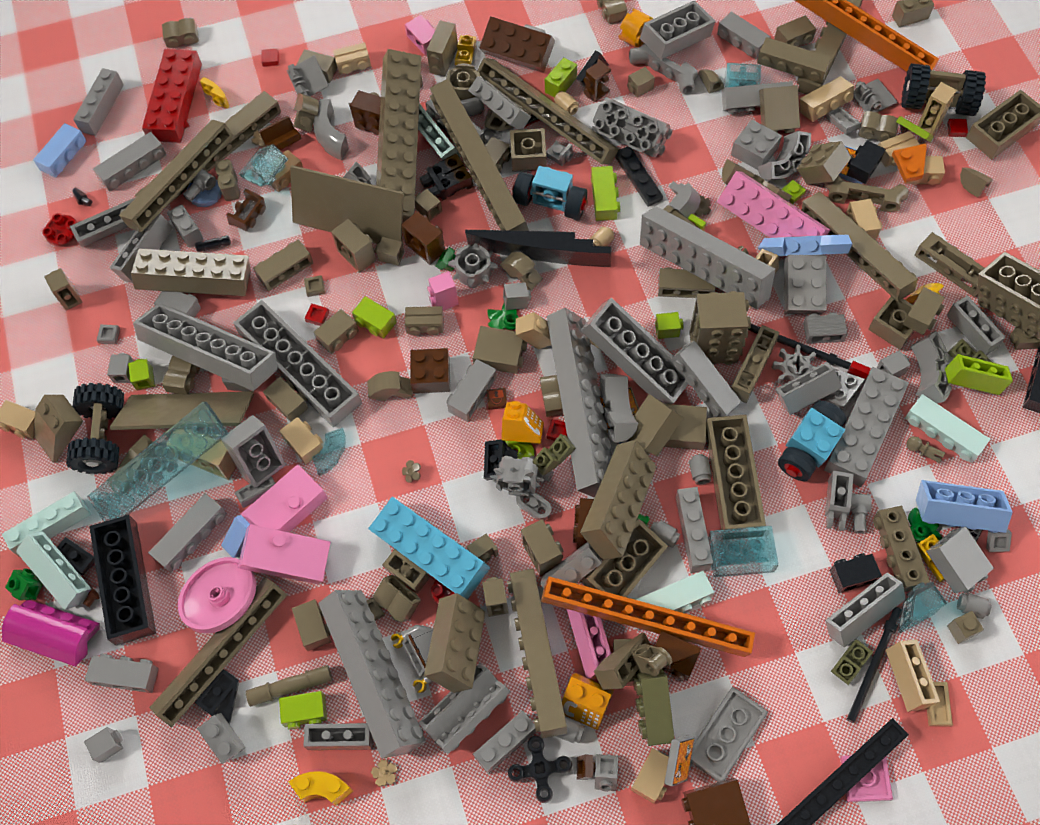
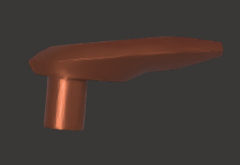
(92, 595)

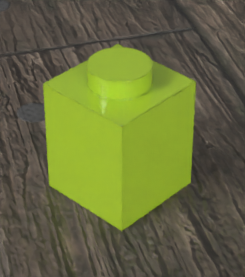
(668, 325)
(141, 374)

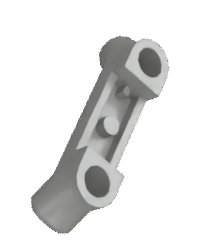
(683, 75)

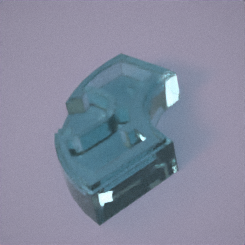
(331, 452)

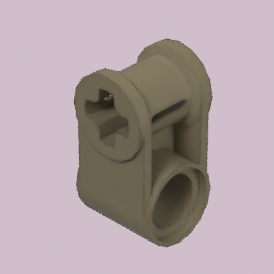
(651, 659)

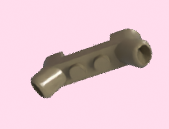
(887, 198)

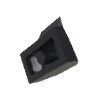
(493, 455)
(76, 556)

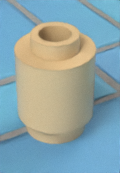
(566, 102)
(603, 237)

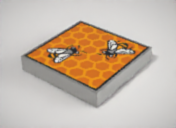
(679, 760)

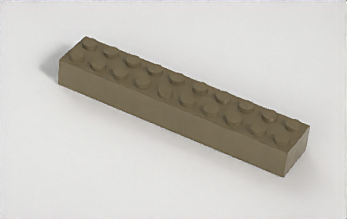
(399, 125)
(477, 158)

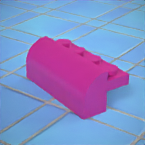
(48, 631)

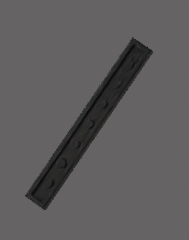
(846, 775)

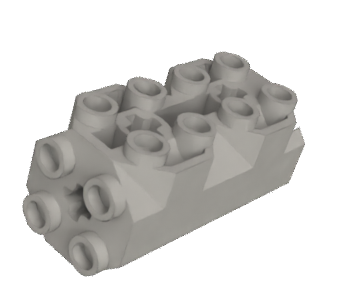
(631, 127)

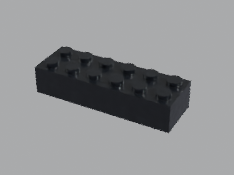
(122, 580)

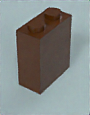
(716, 804)

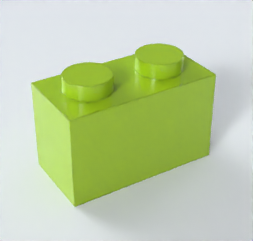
(561, 77)
(374, 317)
(303, 709)

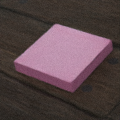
(873, 786)

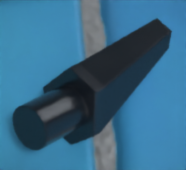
(81, 198)

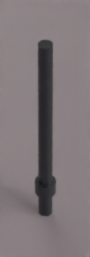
(830, 358)
(889, 628)

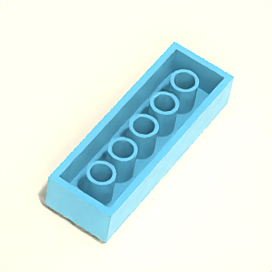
(429, 548)

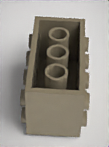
(1012, 292)
(720, 325)

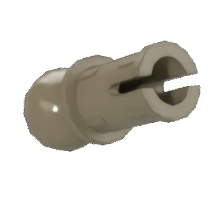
(915, 444)

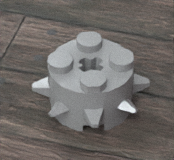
(472, 265)
(517, 476)

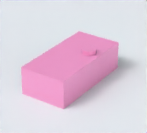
(286, 502)
(284, 554)

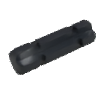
(212, 243)

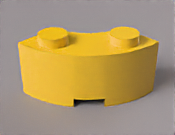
(320, 785)

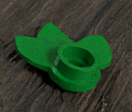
(501, 318)
(921, 529)

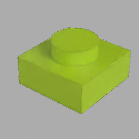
(795, 190)

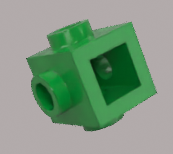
(24, 585)

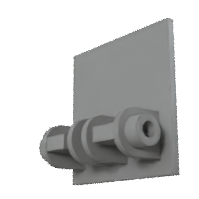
(307, 77)
(873, 96)
(850, 385)

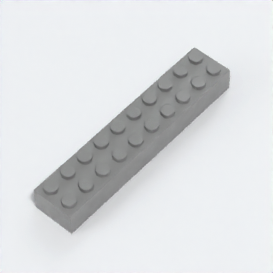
(580, 399)

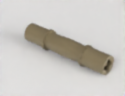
(288, 685)

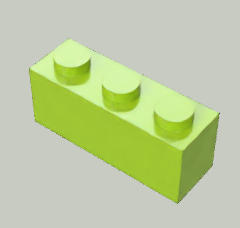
(605, 193)
(978, 374)

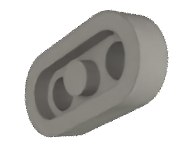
(534, 505)

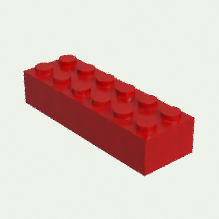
(172, 95)

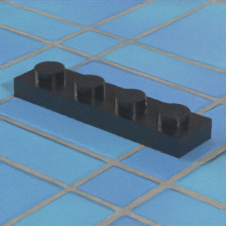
(638, 176)

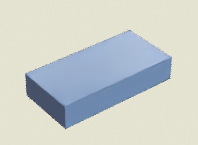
(235, 536)

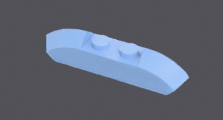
(807, 245)

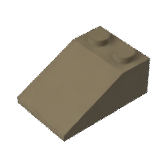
(55, 424)

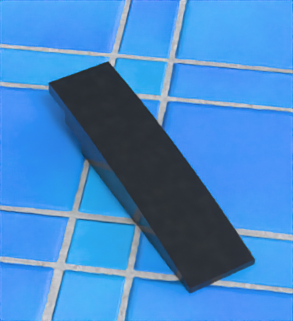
(543, 246)

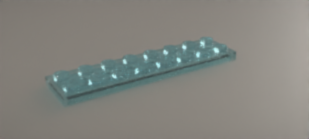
(158, 463)

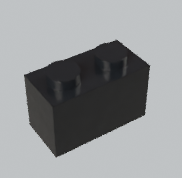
(865, 162)
(855, 573)

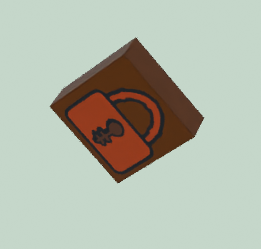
(496, 398)

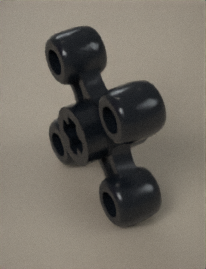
(542, 778)

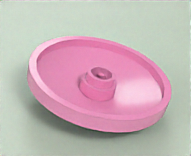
(216, 595)

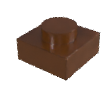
(585, 767)

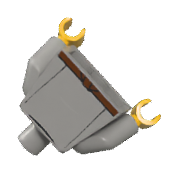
(417, 644)

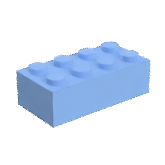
(963, 506)

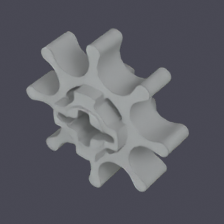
(788, 366)

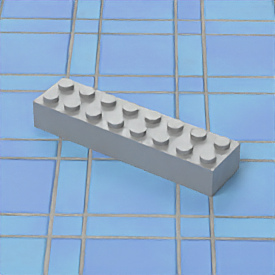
(706, 256)
(206, 346)
(299, 363)
(372, 673)

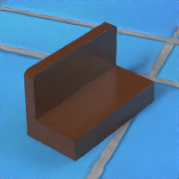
(280, 134)

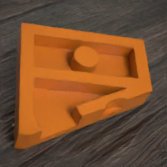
(910, 162)

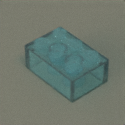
(743, 551)

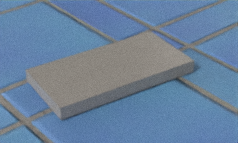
(727, 734)

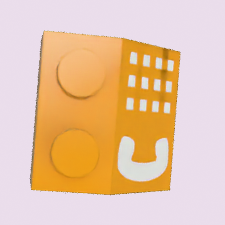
(521, 423)
(586, 701)

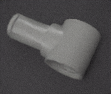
(201, 181)
(860, 507)

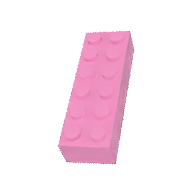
(767, 210)

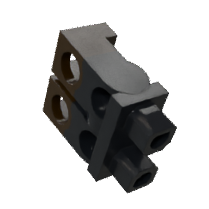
(447, 177)

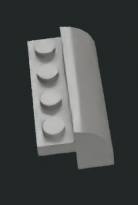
(462, 711)

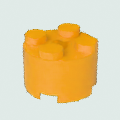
(632, 27)

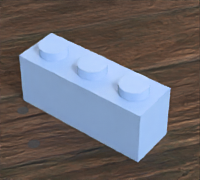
(60, 150)

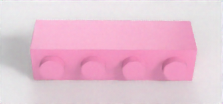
(590, 641)

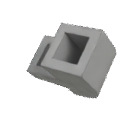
(686, 199)

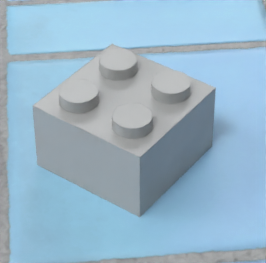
(756, 144)

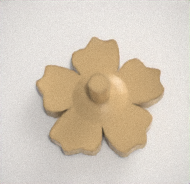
(257, 140)
(385, 773)

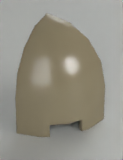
(711, 80)
(974, 181)

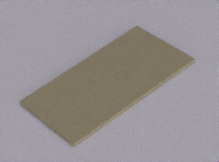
(329, 200)
(165, 410)

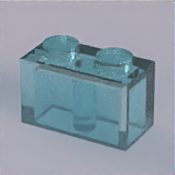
(742, 75)

